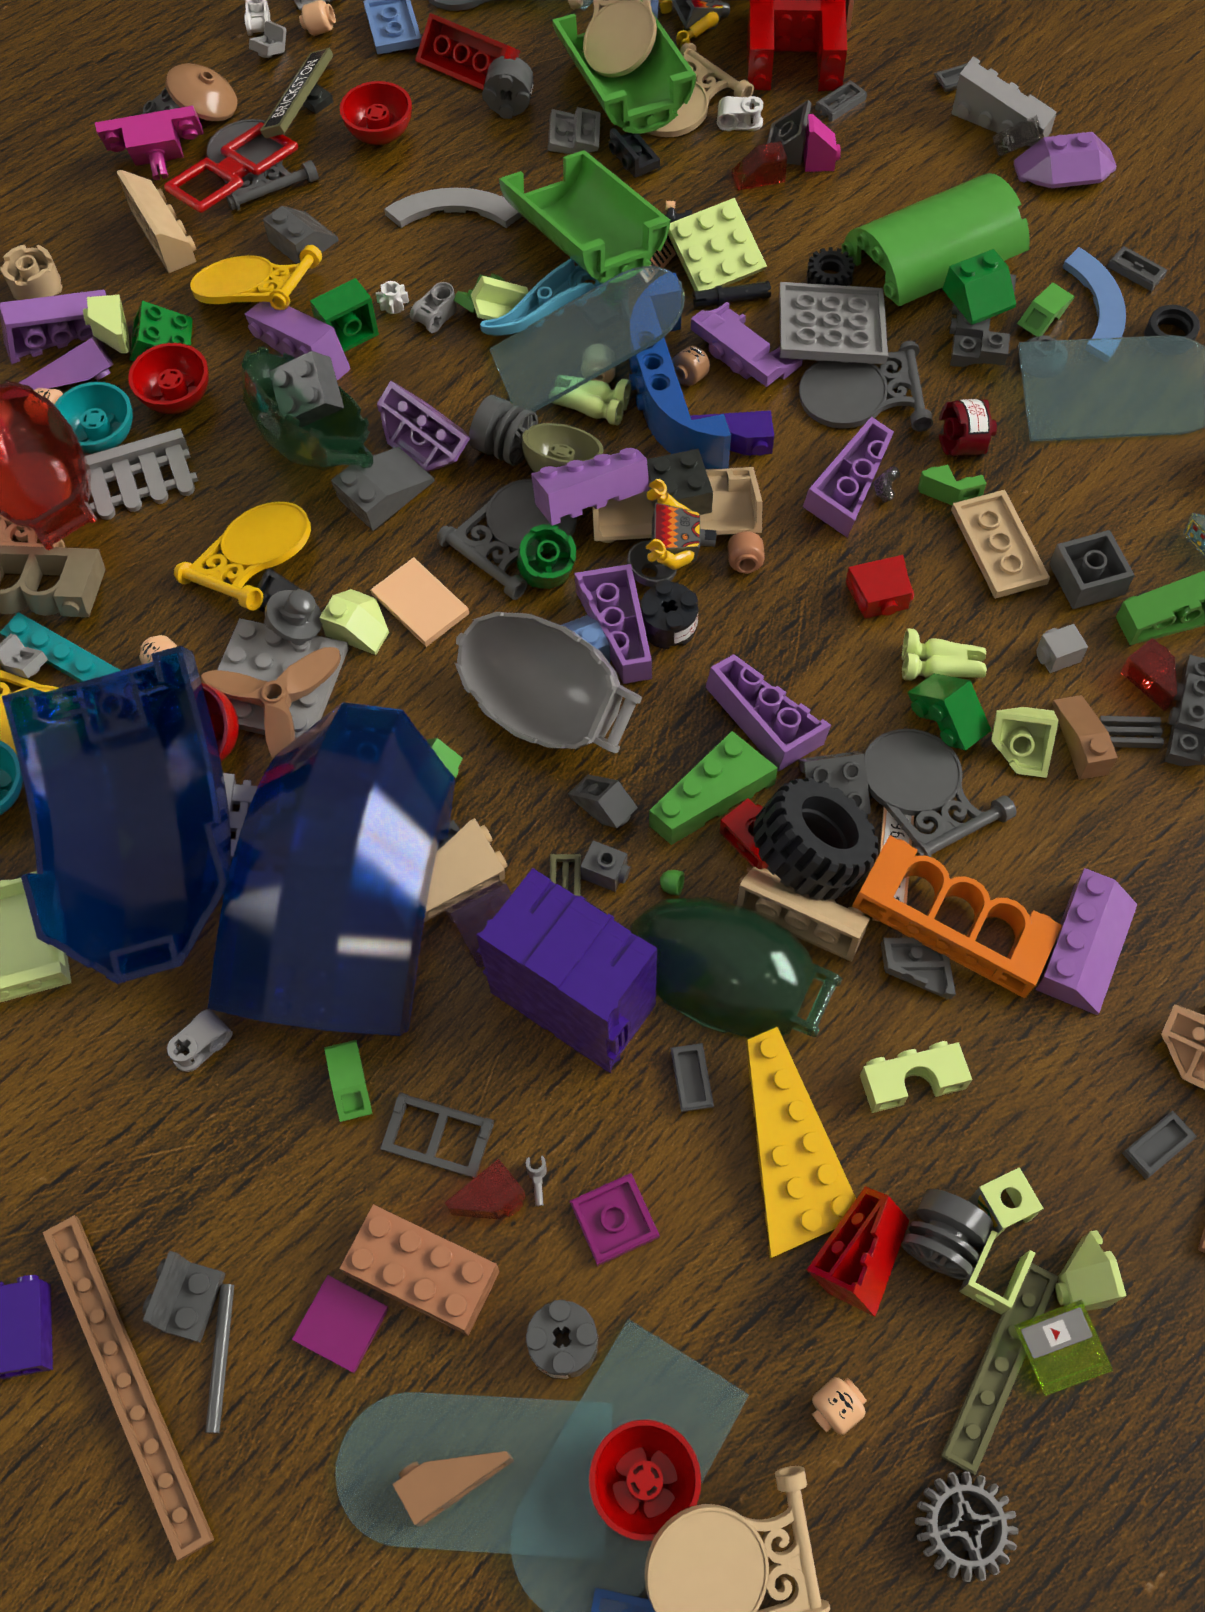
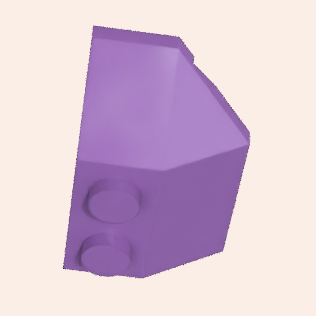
(1066, 161)
(419, 429)

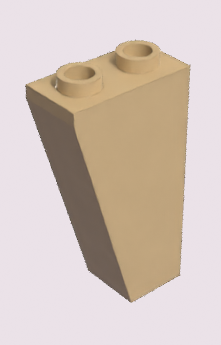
(463, 868)

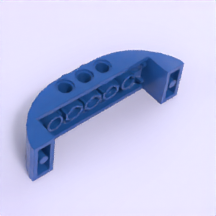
(667, 411)

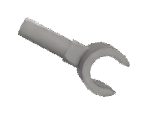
(537, 1175)

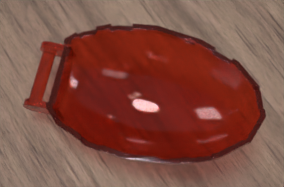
(41, 467)

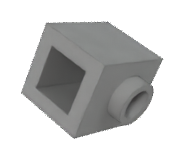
(1061, 648)

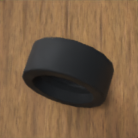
(1176, 316)

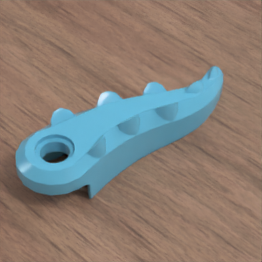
(547, 296)

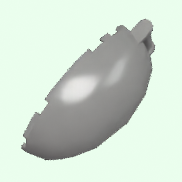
(543, 682)

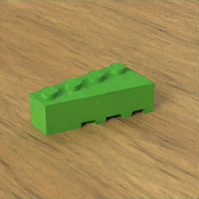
(1164, 610)
(711, 788)

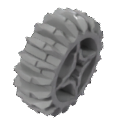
(972, 1544)

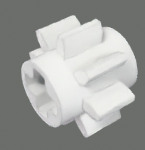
(392, 297)

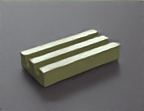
(566, 858)

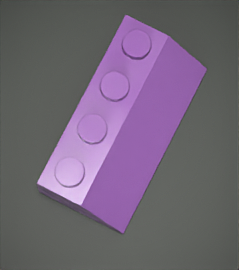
(1088, 942)

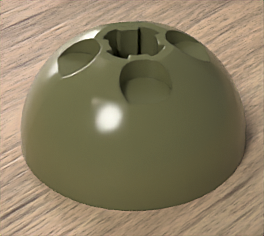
(557, 445)

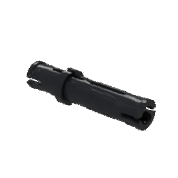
(731, 294)

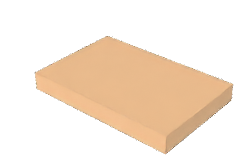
(420, 601)

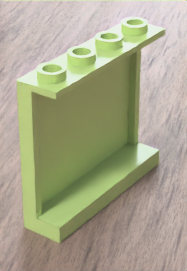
(25, 961)

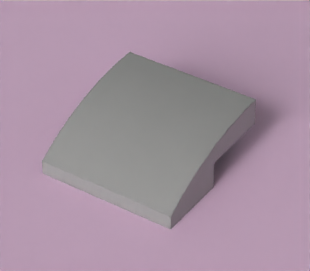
(574, 131)

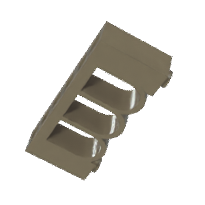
(74, 593)

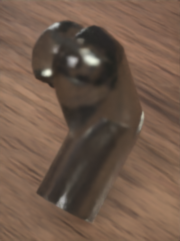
(884, 484)

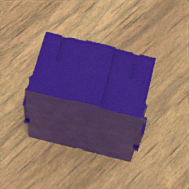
(570, 968)

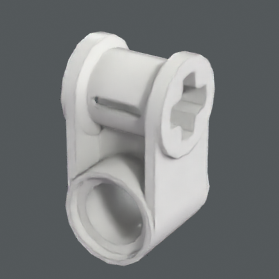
(256, 15)
(736, 113)

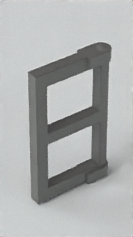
(444, 1112)

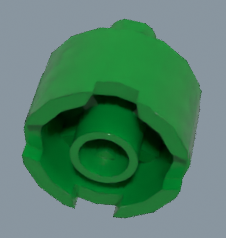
(541, 571)

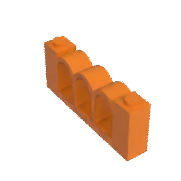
(1033, 932)

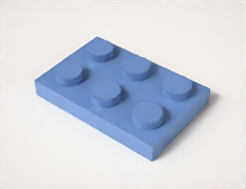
(392, 25)

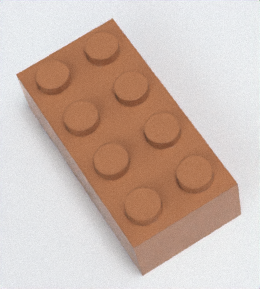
(420, 1269)

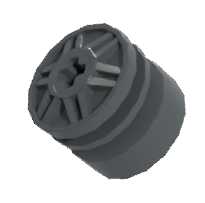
(499, 429)
(947, 1234)

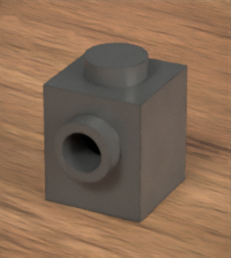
(605, 866)

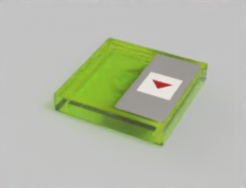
(1063, 1347)

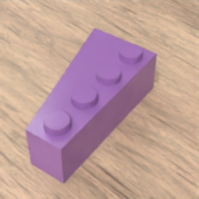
(589, 483)

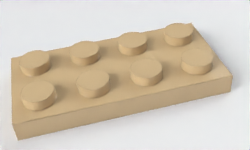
(1000, 544)

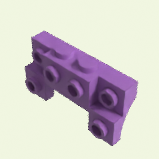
(740, 346)

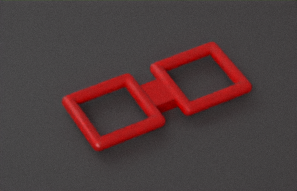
(230, 169)

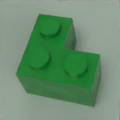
(954, 708)

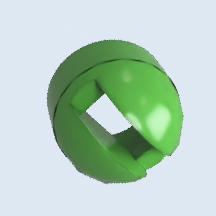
(672, 882)

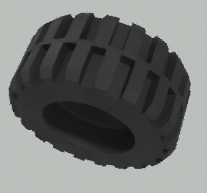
(815, 839)

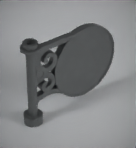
(256, 151)
(854, 392)
(509, 518)
(918, 777)

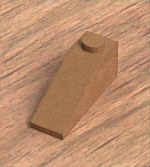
(1085, 737)
(439, 1484)

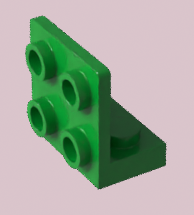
(158, 326)

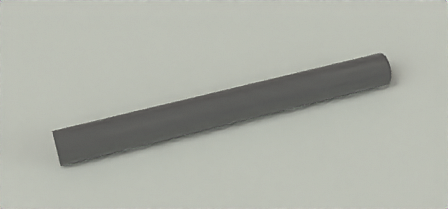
(219, 1362)

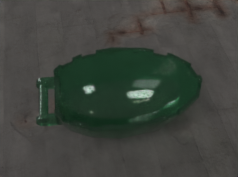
(320, 445)
(732, 967)

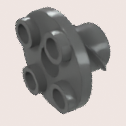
(293, 616)

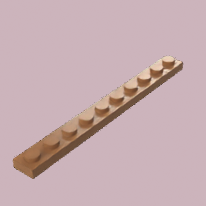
(128, 1389)

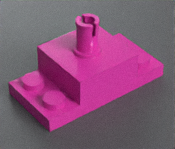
(151, 136)

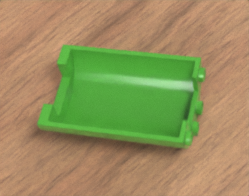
(643, 97)
(592, 217)
(942, 230)

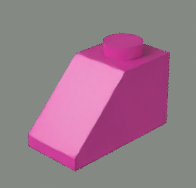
(819, 146)

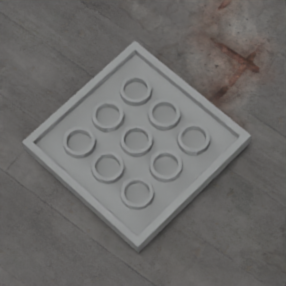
(832, 323)
(265, 656)

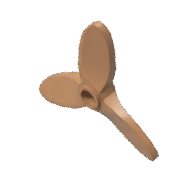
(291, 685)

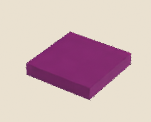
(614, 1219)
(340, 1324)

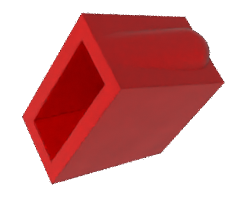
(880, 586)

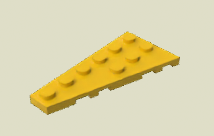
(797, 1164)

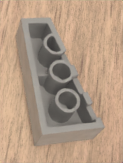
(994, 103)

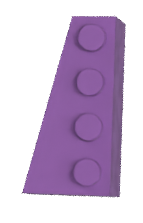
(44, 323)
(296, 334)
(845, 482)
(613, 601)
(764, 712)

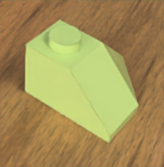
(108, 321)
(355, 620)
(1026, 738)
(1090, 1276)

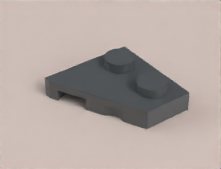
(918, 965)

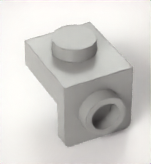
(271, 42)
(20, 659)

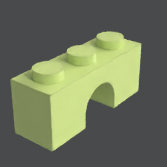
(940, 1065)

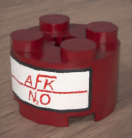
(966, 427)

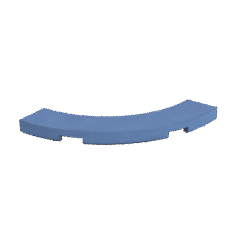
(1106, 293)

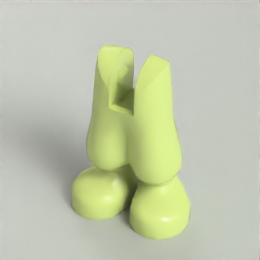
(598, 400)
(940, 658)

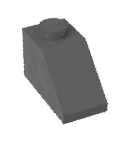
(603, 800)

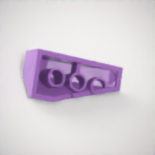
(77, 365)

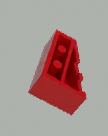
(861, 1251)

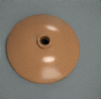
(203, 89)

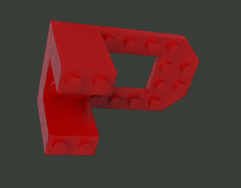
(797, 27)

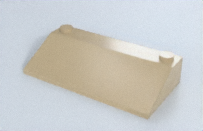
(734, 509)

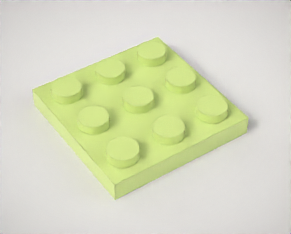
(716, 246)

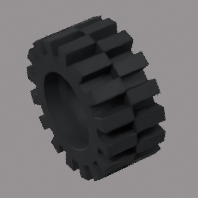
(830, 261)

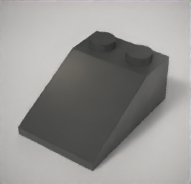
(382, 489)

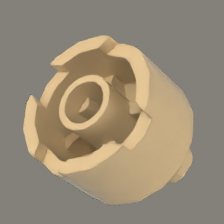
(31, 273)

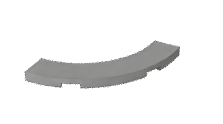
(452, 200)

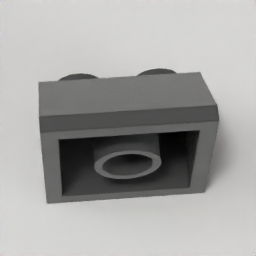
(294, 229)

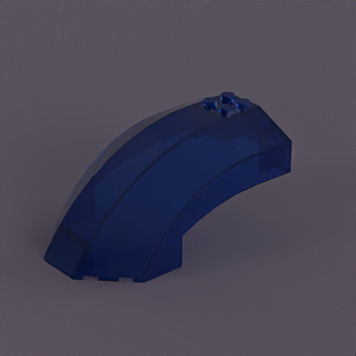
(124, 814)
(334, 877)

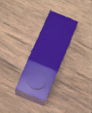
(750, 431)

